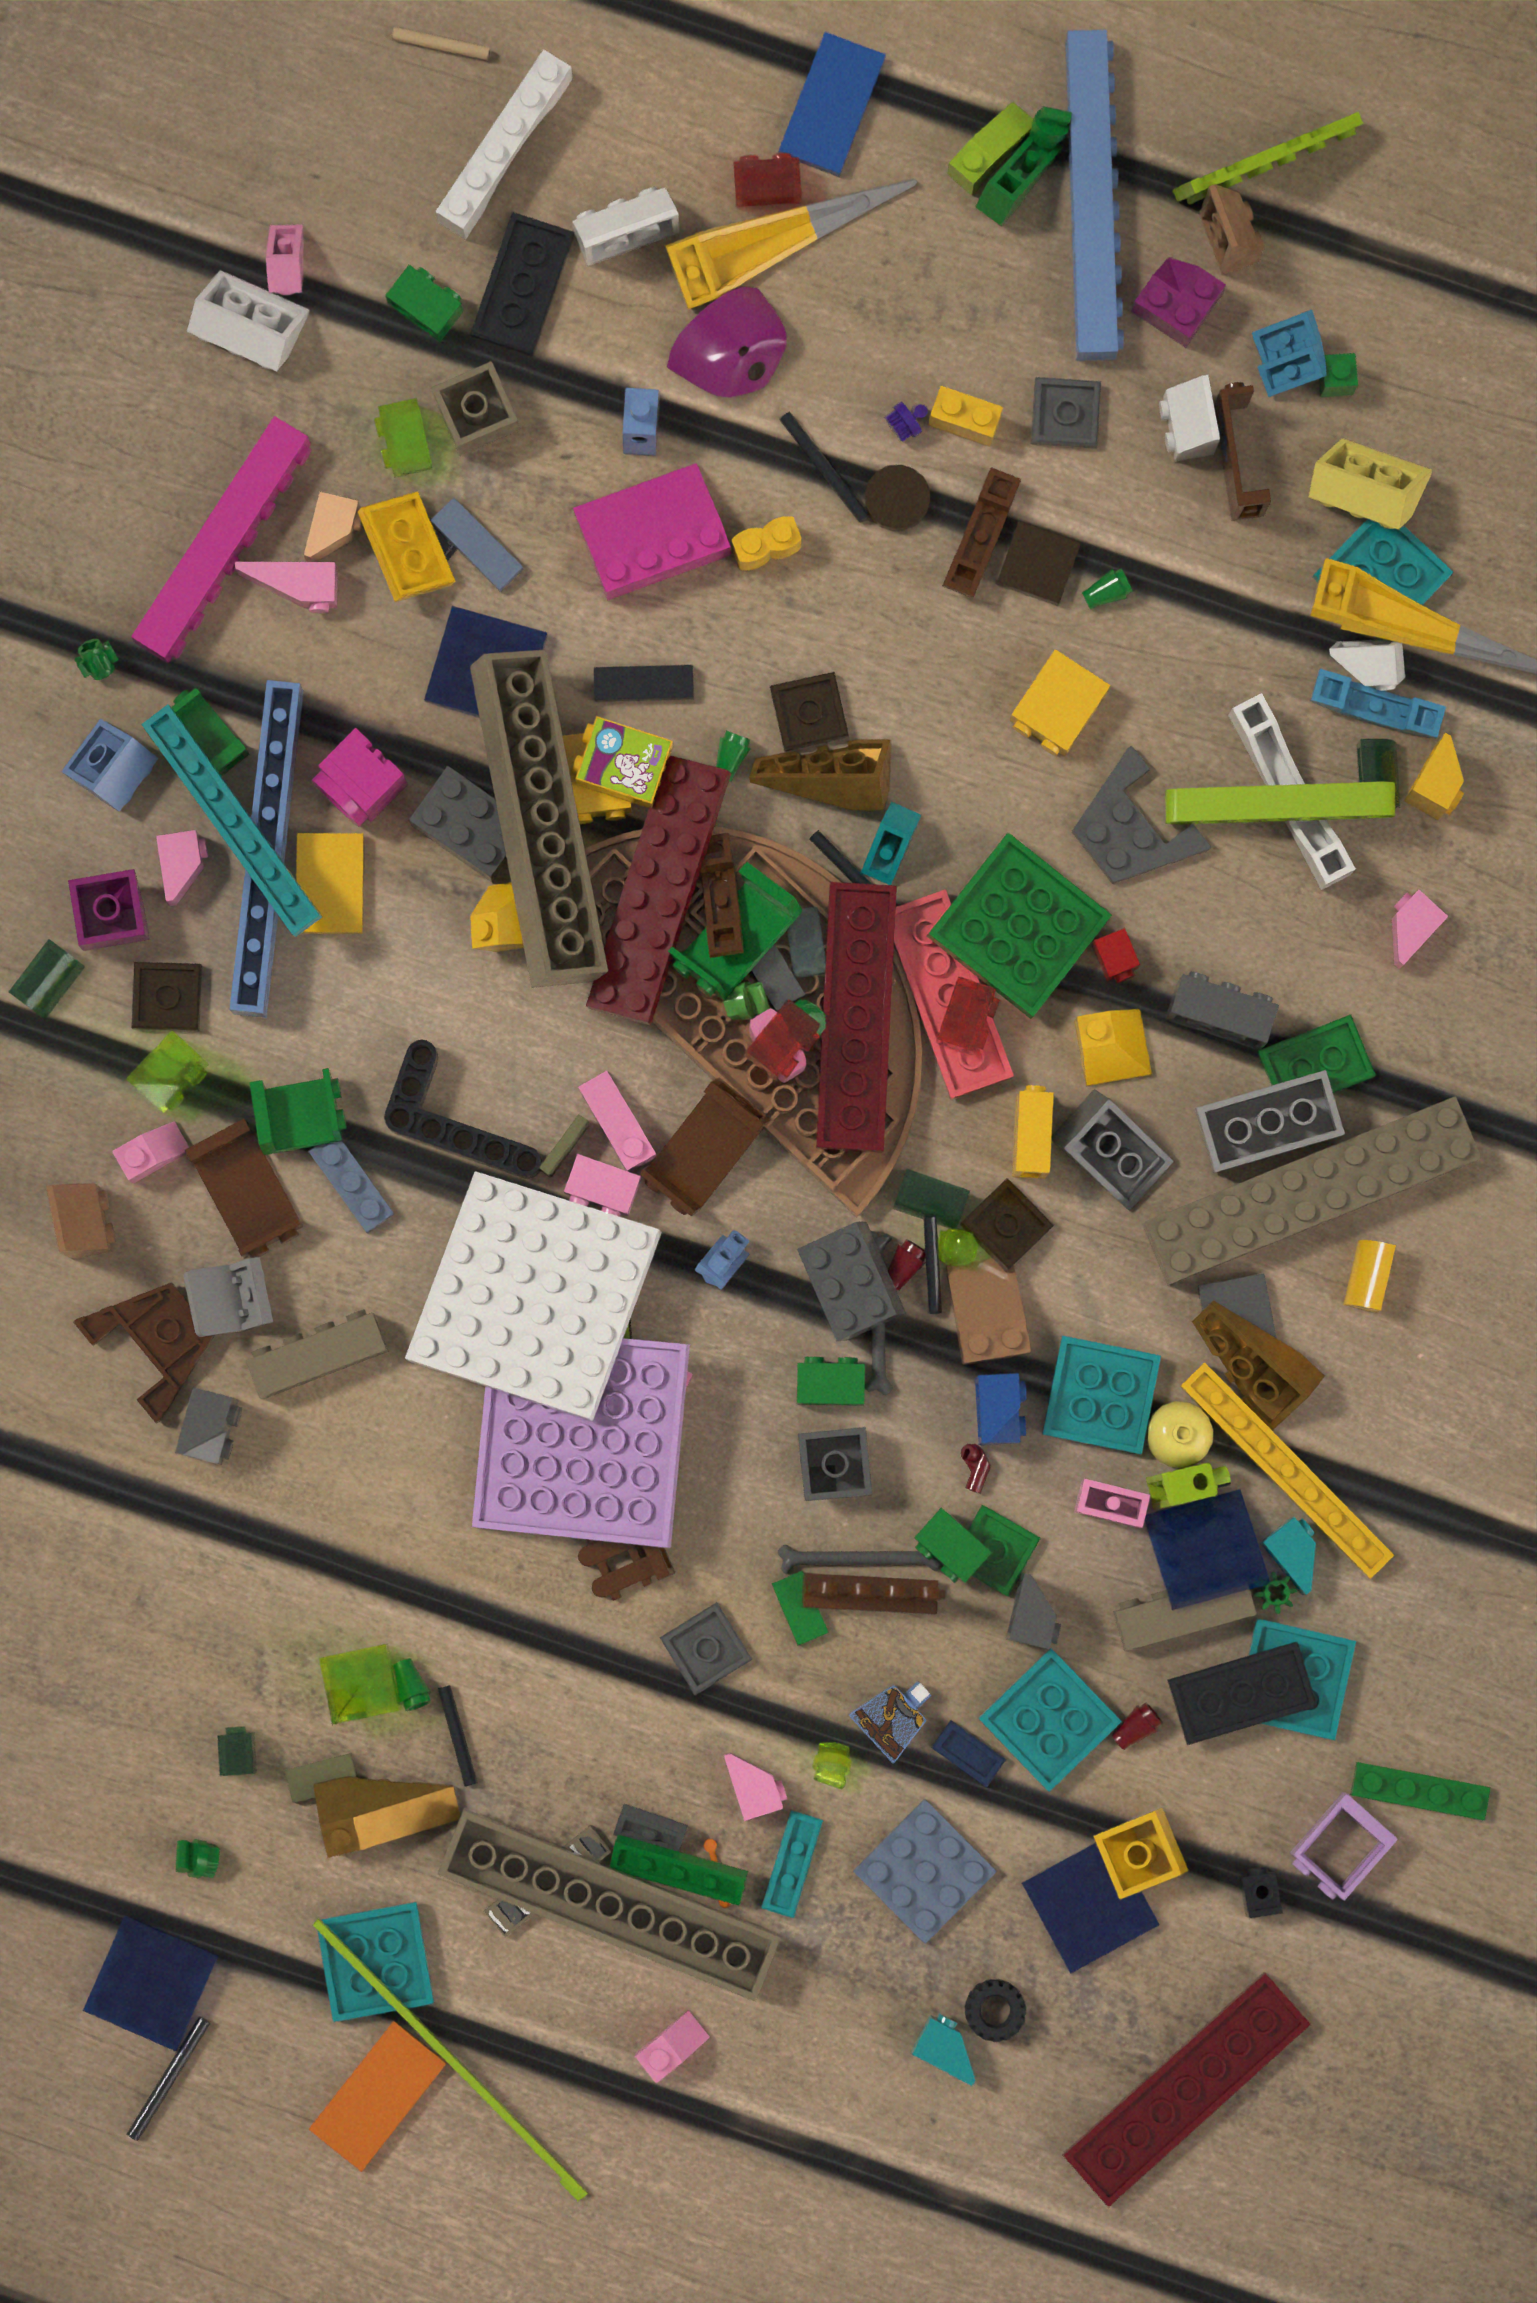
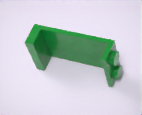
(765, 916)

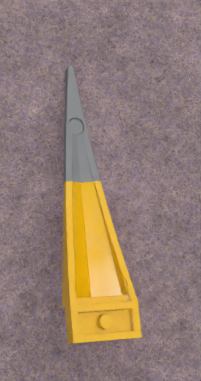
(734, 253)
(1374, 609)

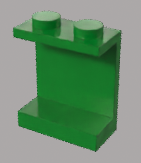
(209, 731)
(297, 1114)

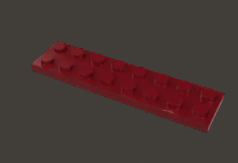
(659, 889)
(856, 1017)
(1186, 2089)

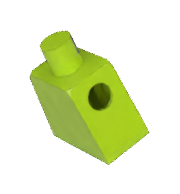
(1178, 1487)

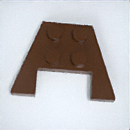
(163, 1330)

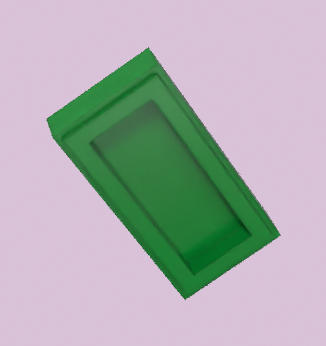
(804, 1622)

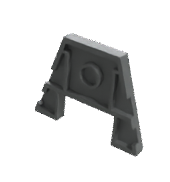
(1120, 835)

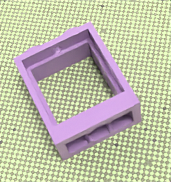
(1368, 1823)

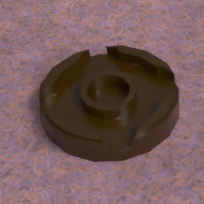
(897, 497)

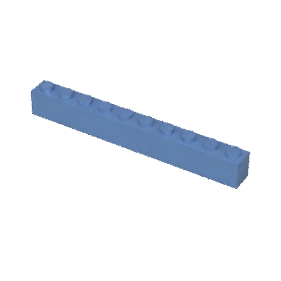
(1092, 195)
(271, 815)

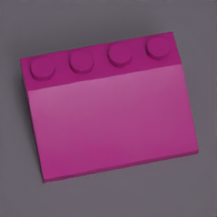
(652, 531)

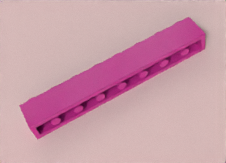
(221, 540)

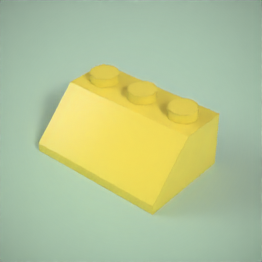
(1368, 483)

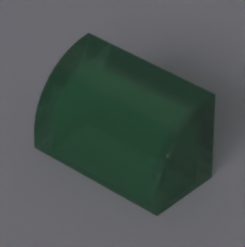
(1378, 763)
(46, 979)
(928, 1195)

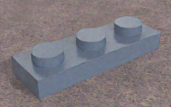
(352, 1184)

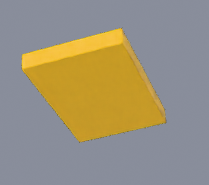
(406, 546)
(333, 879)

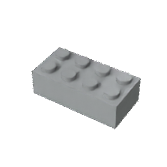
(1269, 1121)

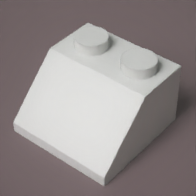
(1190, 419)

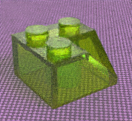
(168, 1072)
(360, 1684)

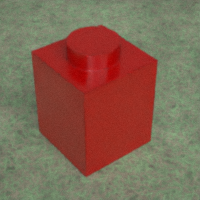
(1116, 956)

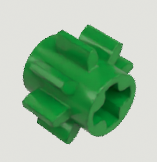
(96, 659)
(1284, 1591)

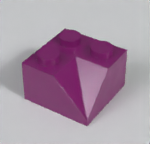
(1178, 299)
(108, 910)

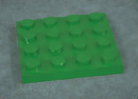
(1019, 925)

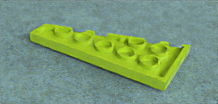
(1261, 162)

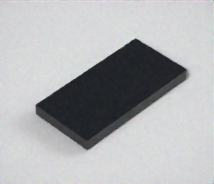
(522, 284)
(1242, 1693)

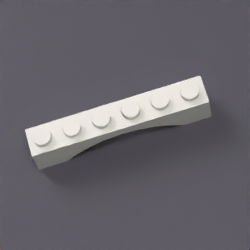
(521, 115)
(1276, 767)

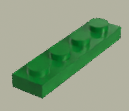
(1420, 1791)
(679, 1870)

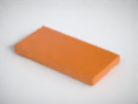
(377, 2095)

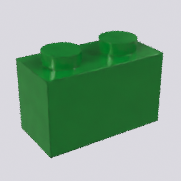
(425, 302)
(830, 1382)
(952, 1546)

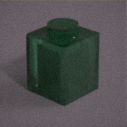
(237, 1752)

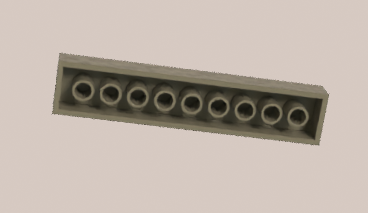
(538, 818)
(1311, 1191)
(609, 1904)

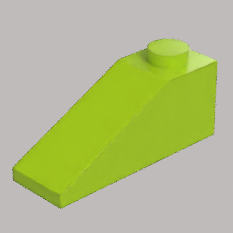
(989, 148)

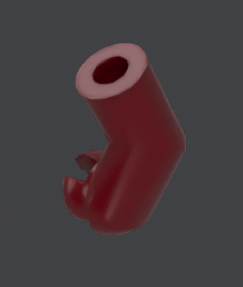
(977, 1464)

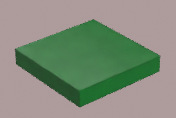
(1009, 1546)

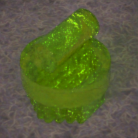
(957, 1247)
(832, 1764)

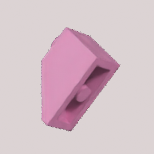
(285, 259)
(180, 862)
(1413, 925)
(151, 1151)
(754, 1788)
(672, 2046)

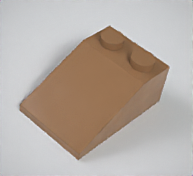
(1230, 229)
(80, 1219)
(987, 1312)

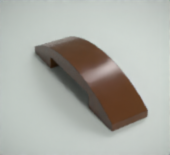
(982, 533)
(721, 898)

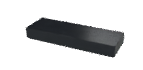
(643, 683)

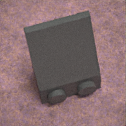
(1111, 1149)

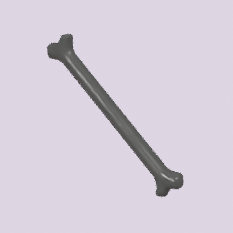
(879, 1380)
(793, 1558)

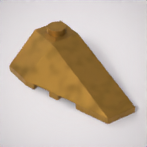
(1263, 1368)

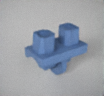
(723, 1259)

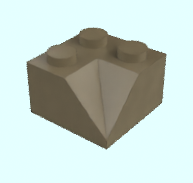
(475, 408)

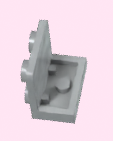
(228, 1298)

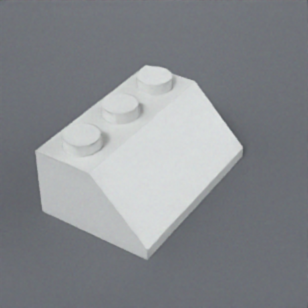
(626, 225)
(247, 320)

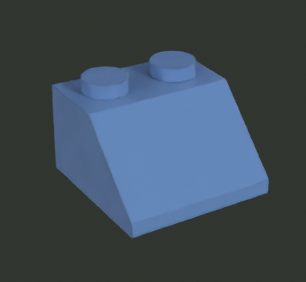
(110, 764)

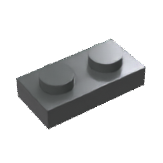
(650, 1828)

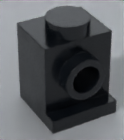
(1256, 1906)

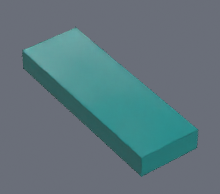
(792, 1864)

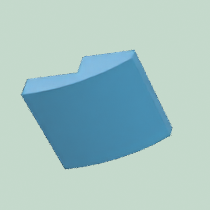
(1290, 353)

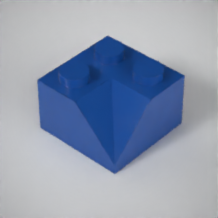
(998, 1409)

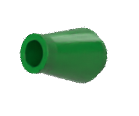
(1108, 589)
(732, 752)
(411, 1687)

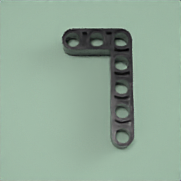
(449, 1128)

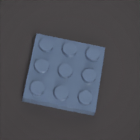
(924, 1871)

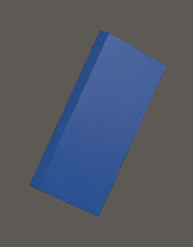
(832, 103)

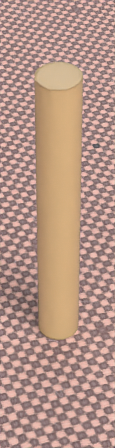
(441, 43)

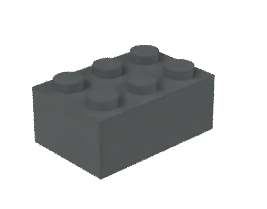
(463, 823)
(1222, 1010)
(851, 1281)

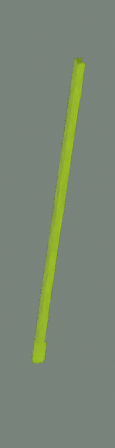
(567, 2180)

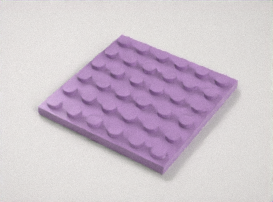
(583, 1476)

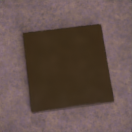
(1038, 563)
(809, 711)
(166, 996)
(1006, 1224)

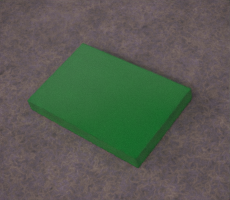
(1328, 1047)

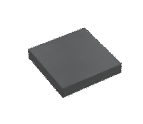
(1066, 412)
(1244, 1297)
(705, 1648)

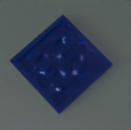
(464, 642)
(1206, 1549)
(1084, 1909)
(150, 1983)

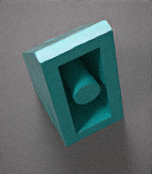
(891, 843)
(1293, 1552)
(944, 2048)

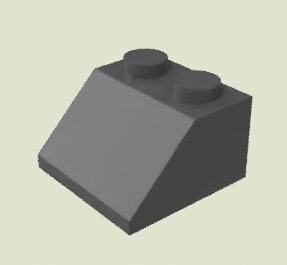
(1032, 1616)

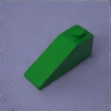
(1015, 180)

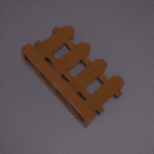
(641, 1569)
(871, 1593)

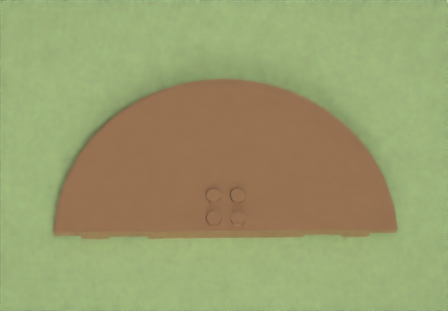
(719, 1043)

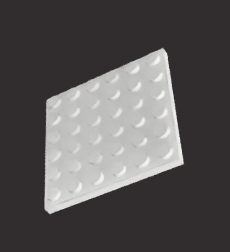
(533, 1295)

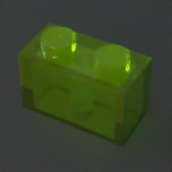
(405, 438)

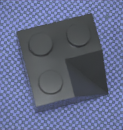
(208, 1426)
(835, 1464)

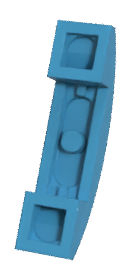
(1377, 706)

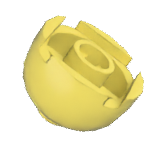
(1179, 1434)

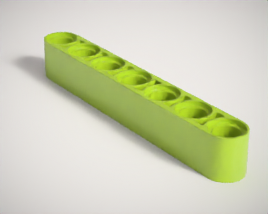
(1280, 803)

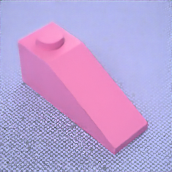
(303, 583)
(617, 1122)

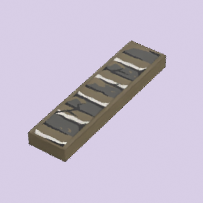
(510, 1917)

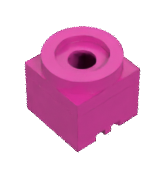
(359, 779)

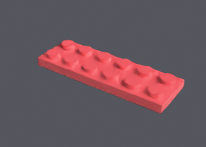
(932, 981)

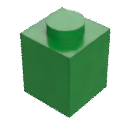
(1340, 377)

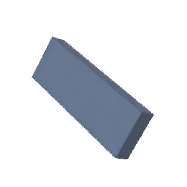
(477, 544)

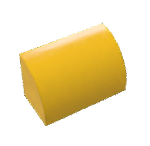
(1369, 1275)

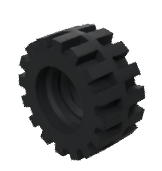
(1010, 2026)

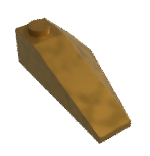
(842, 777)
(372, 1812)

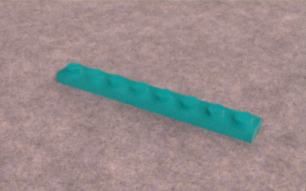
(231, 820)

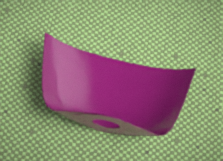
(710, 344)

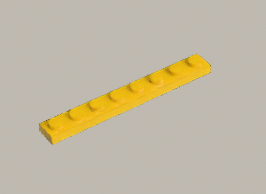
(1287, 1470)

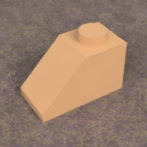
(332, 525)

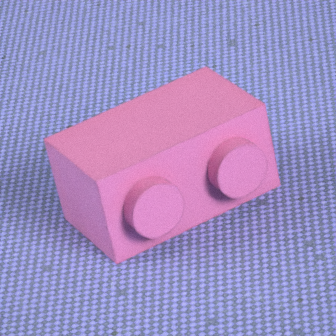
(602, 1186)
(1112, 1503)

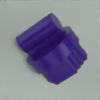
(904, 422)

